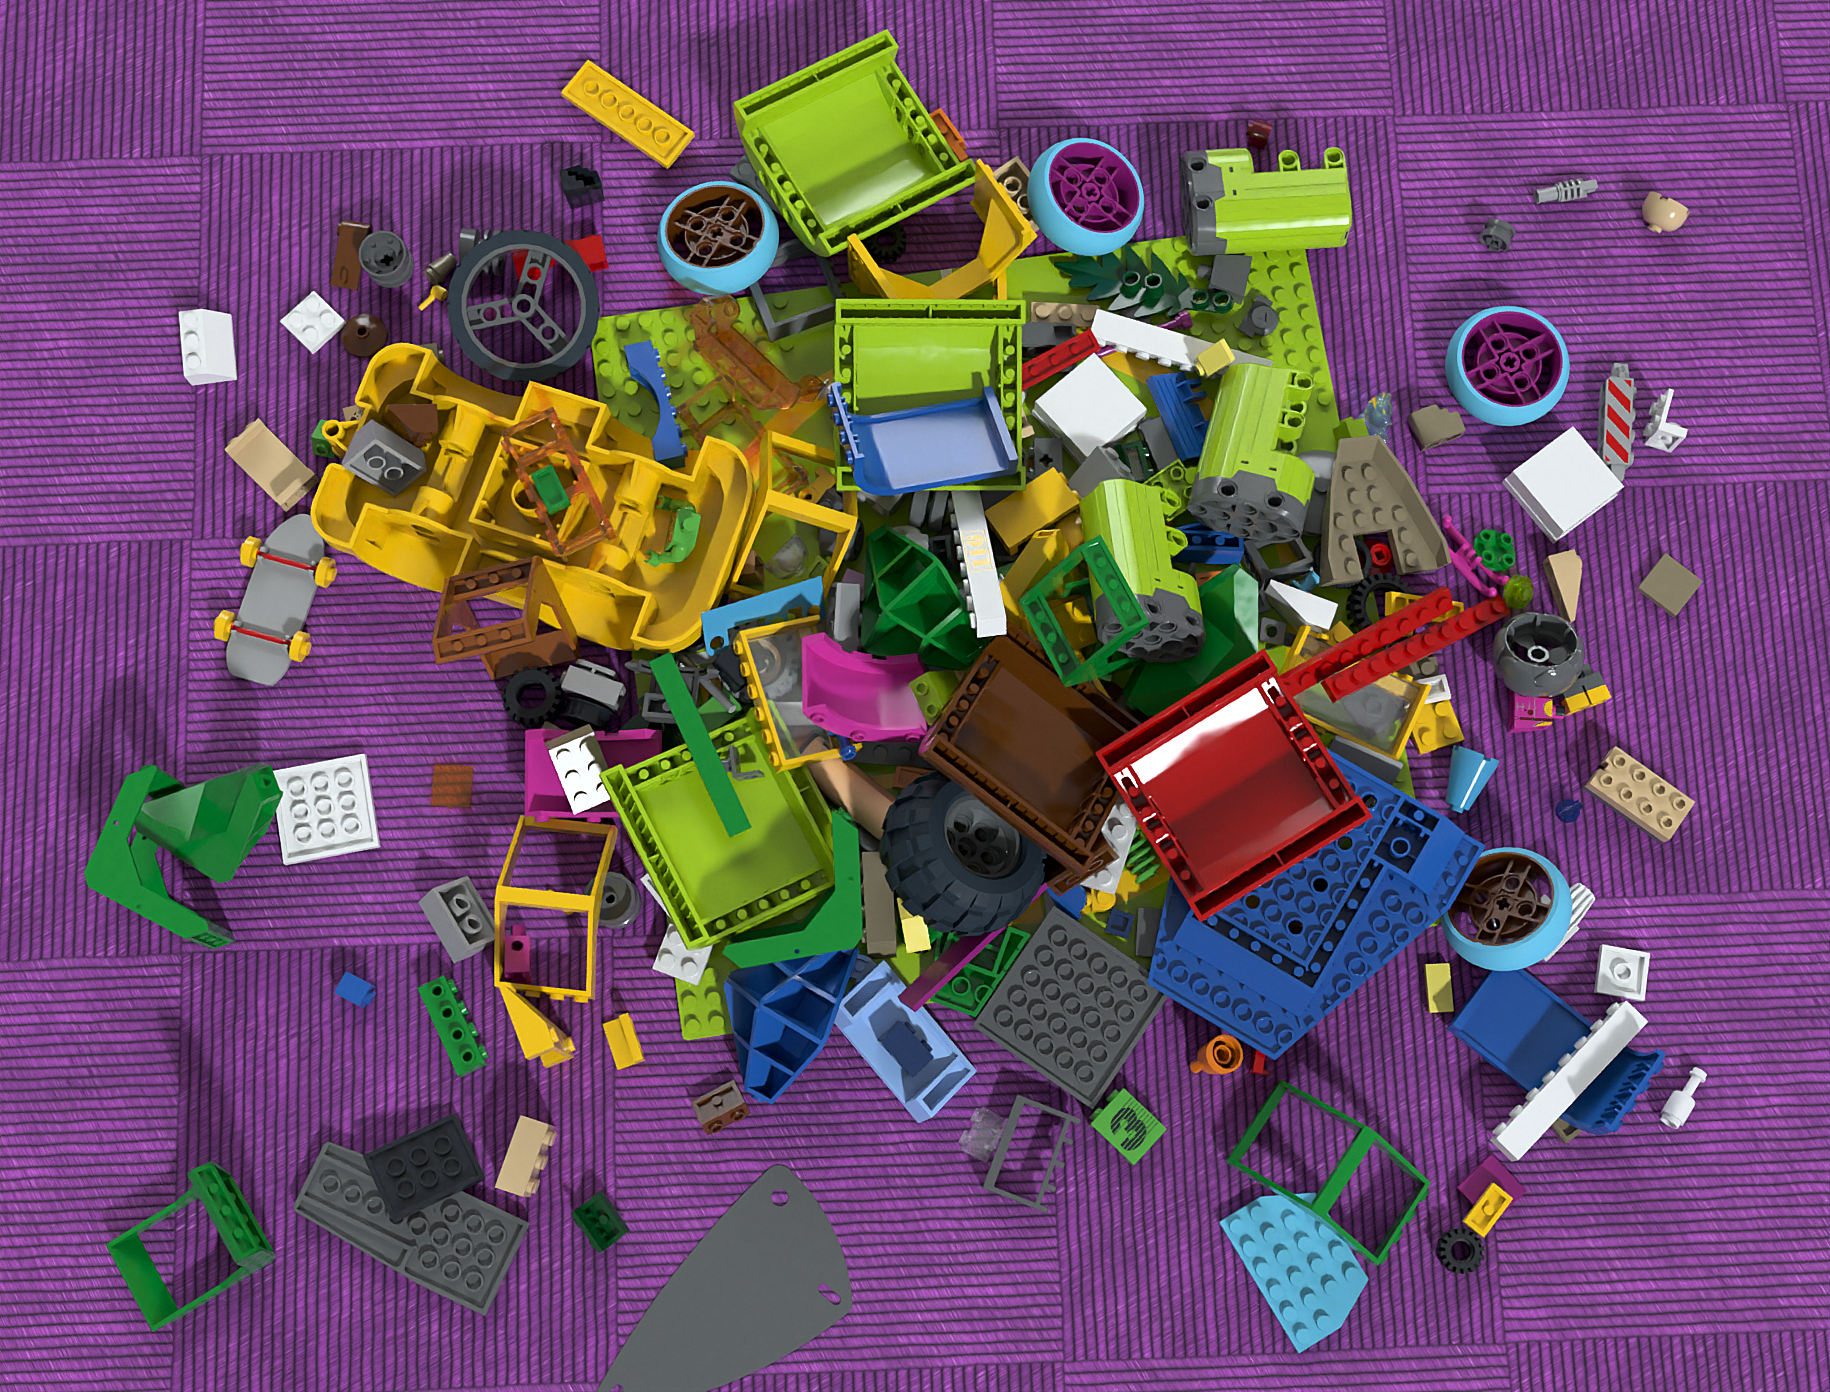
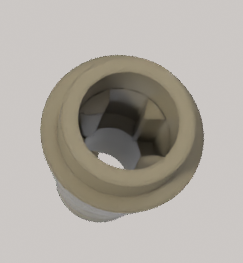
(438, 270)

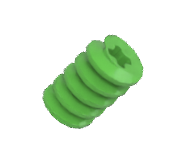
(1140, 860)

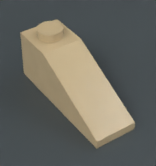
(1564, 577)

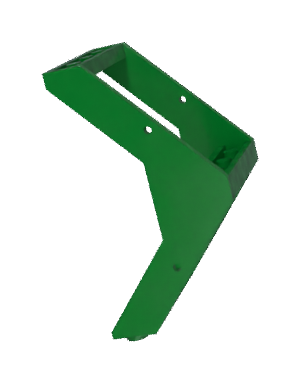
(1118, 596)
(134, 874)
(831, 924)
(1340, 1174)
(233, 1222)

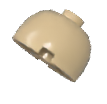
(1663, 213)

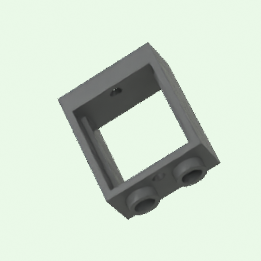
(1260, 571)

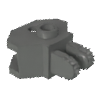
(944, 548)

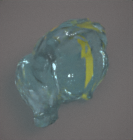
(1378, 415)

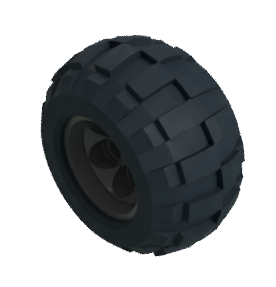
(957, 859)

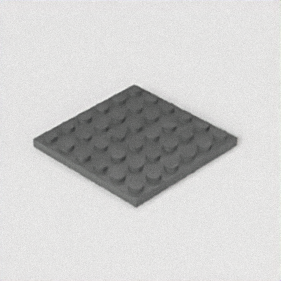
(1071, 1007)

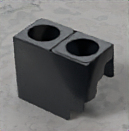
(581, 186)
(729, 670)

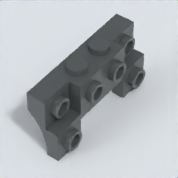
(1043, 336)

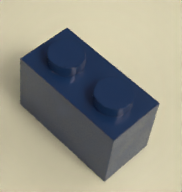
(906, 1048)

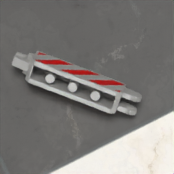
(1616, 420)

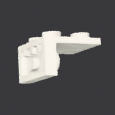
(1658, 432)

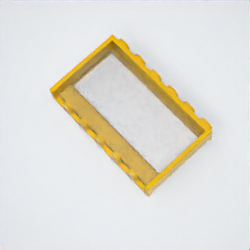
(774, 678)
(1373, 717)

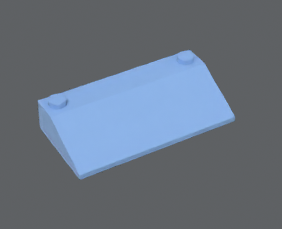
(870, 1011)

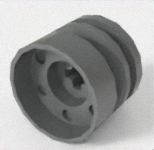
(470, 238)
(376, 253)

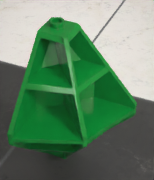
(914, 605)
(1231, 632)
(214, 820)

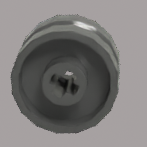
(929, 504)
(626, 903)

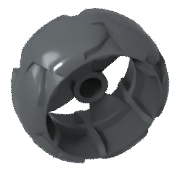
(1533, 676)

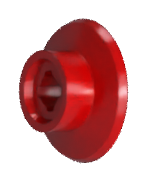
(1384, 555)

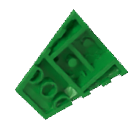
(980, 976)

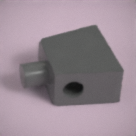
(1227, 274)

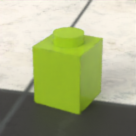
(1350, 428)

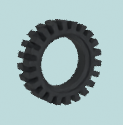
(1360, 593)

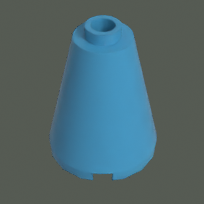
(1467, 777)

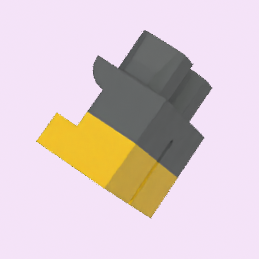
(1585, 692)

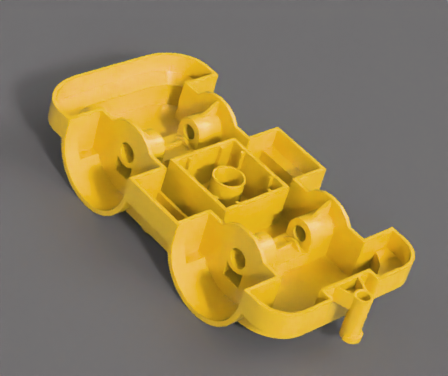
(477, 515)

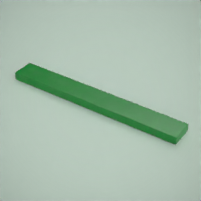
(700, 744)

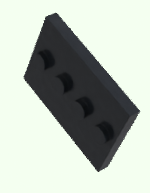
(423, 1167)

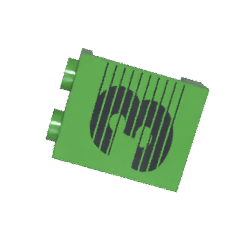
(1127, 1125)

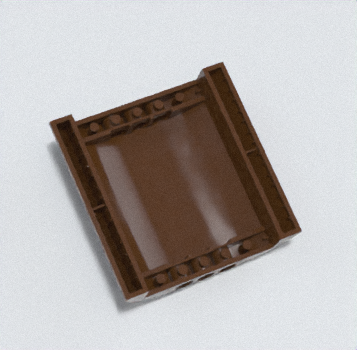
(1030, 746)

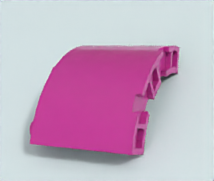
(861, 694)
(543, 788)

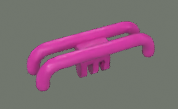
(1466, 560)

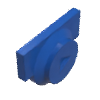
(1070, 902)

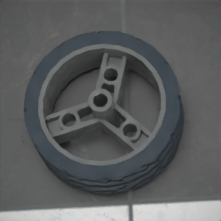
(467, 319)

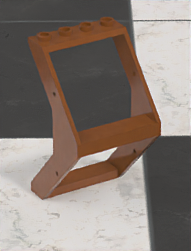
(510, 643)

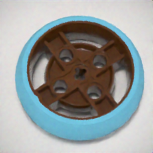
(718, 238)
(1520, 938)

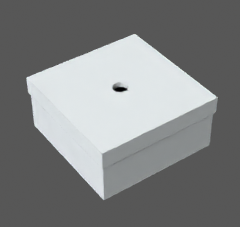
(1089, 409)
(1563, 485)

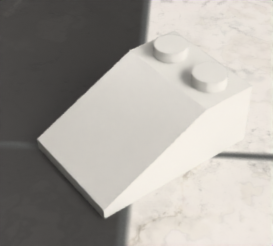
(1301, 607)

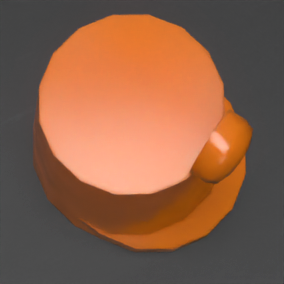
(1218, 1056)

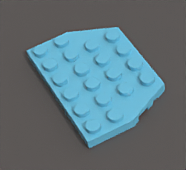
(1297, 1266)

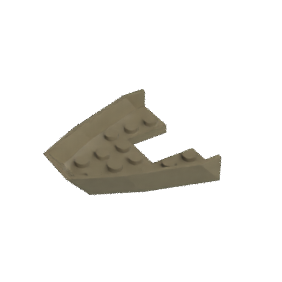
(1375, 495)

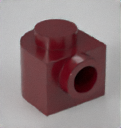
(1258, 134)

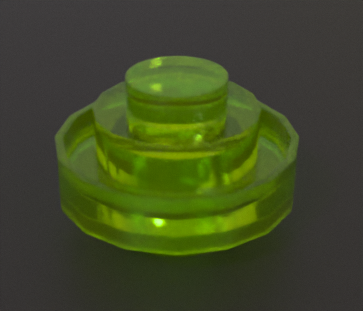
(1518, 591)

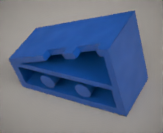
(1209, 546)

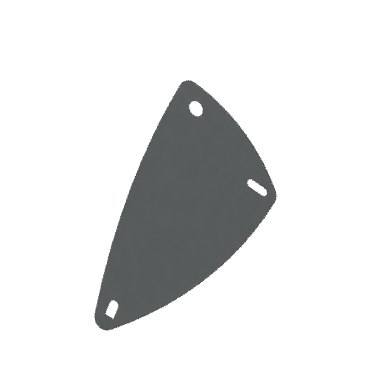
(740, 1295)

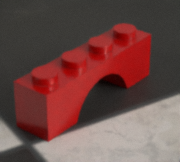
(589, 248)

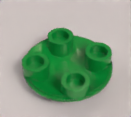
(1495, 550)

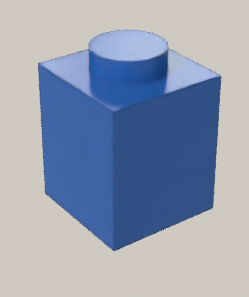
(356, 990)

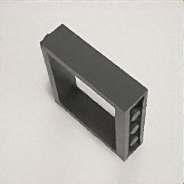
(775, 331)

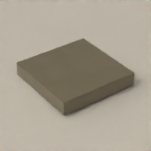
(1669, 585)

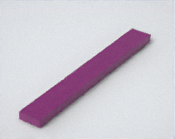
(948, 966)

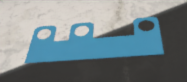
(766, 605)

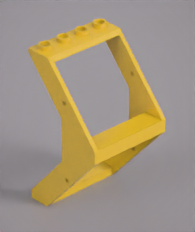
(795, 508)
(591, 904)

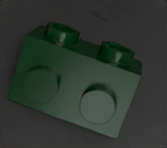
(600, 1222)

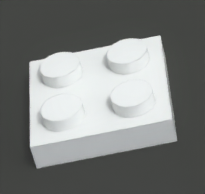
(313, 322)
(678, 961)
(1622, 972)

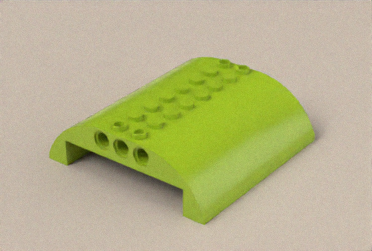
(847, 146)
(929, 354)
(717, 881)

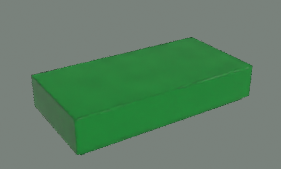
(550, 489)

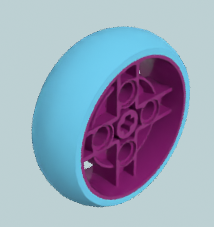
(1090, 195)
(1527, 401)

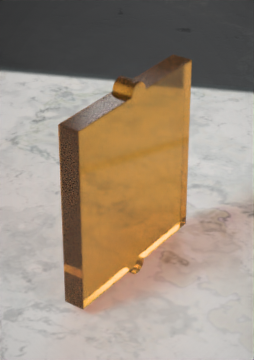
(452, 786)

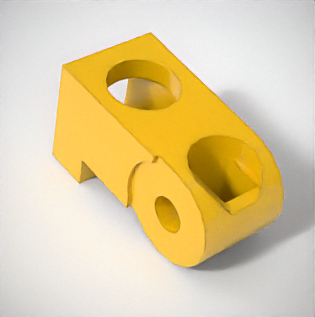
(815, 491)

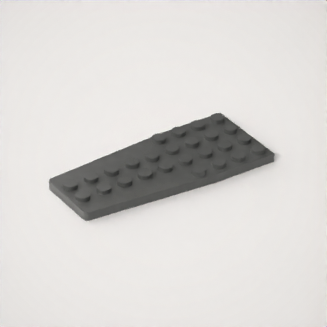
(449, 1247)

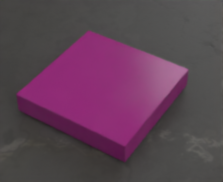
(1486, 1173)

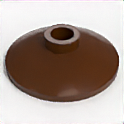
(367, 344)

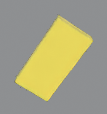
(1438, 988)

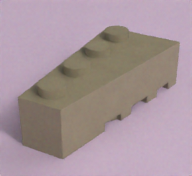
(878, 908)

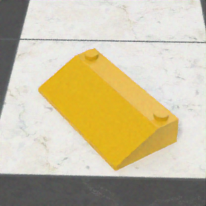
(536, 1032)

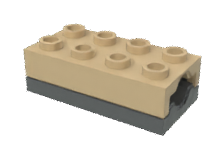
(1638, 795)

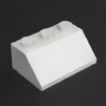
(207, 346)

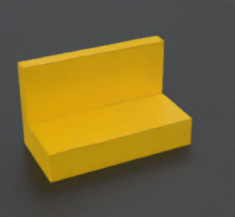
(623, 1041)

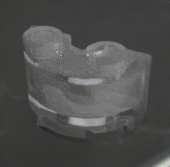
(983, 1135)

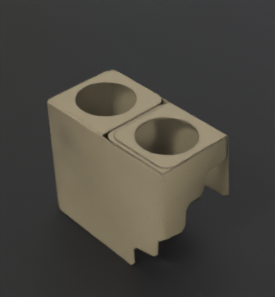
(1435, 426)

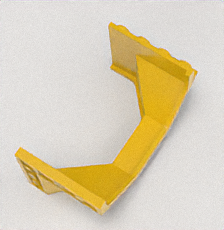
(1002, 242)

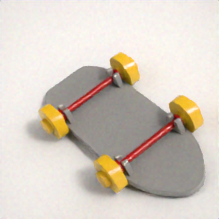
(276, 601)

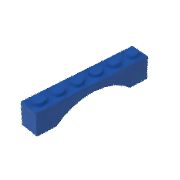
(644, 369)

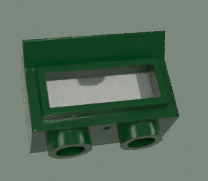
(1135, 457)

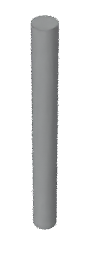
(708, 684)

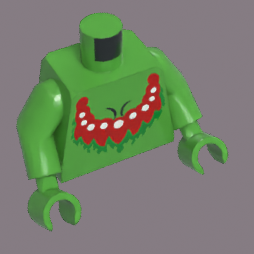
(681, 532)

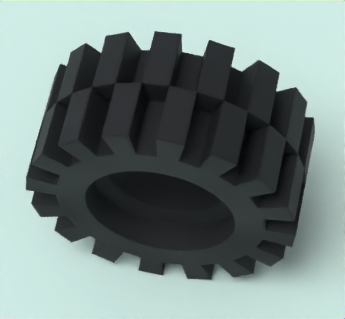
(890, 252)
(1475, 1251)

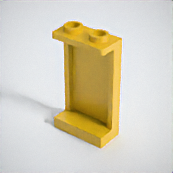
(1031, 509)

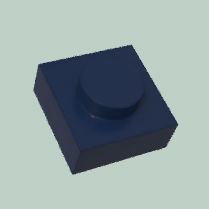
(1119, 923)

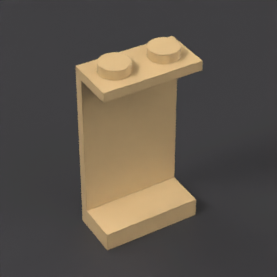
(271, 465)

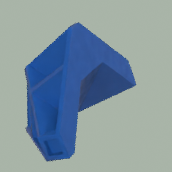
(784, 1016)

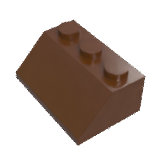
(412, 422)
(1061, 880)

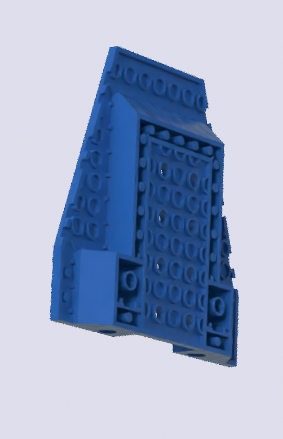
(1380, 895)

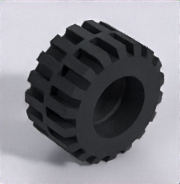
(525, 680)

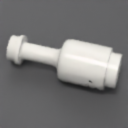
(1680, 1102)

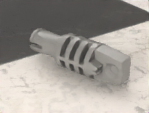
(1565, 191)

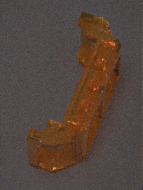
(741, 362)
(795, 472)
(584, 485)

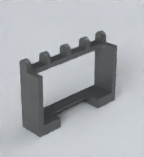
(1004, 1144)

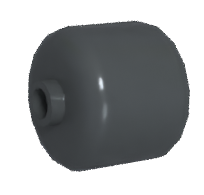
(827, 540)

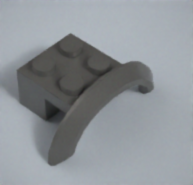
(655, 705)

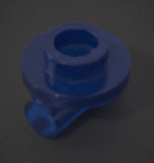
(1568, 810)

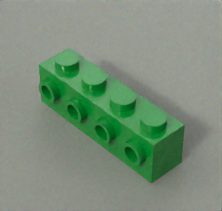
(453, 1026)

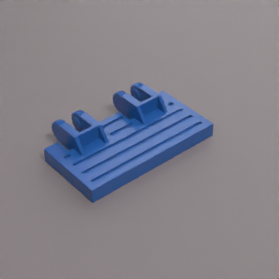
(1183, 421)

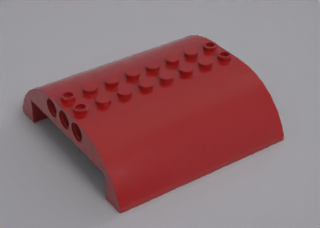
(1232, 785)

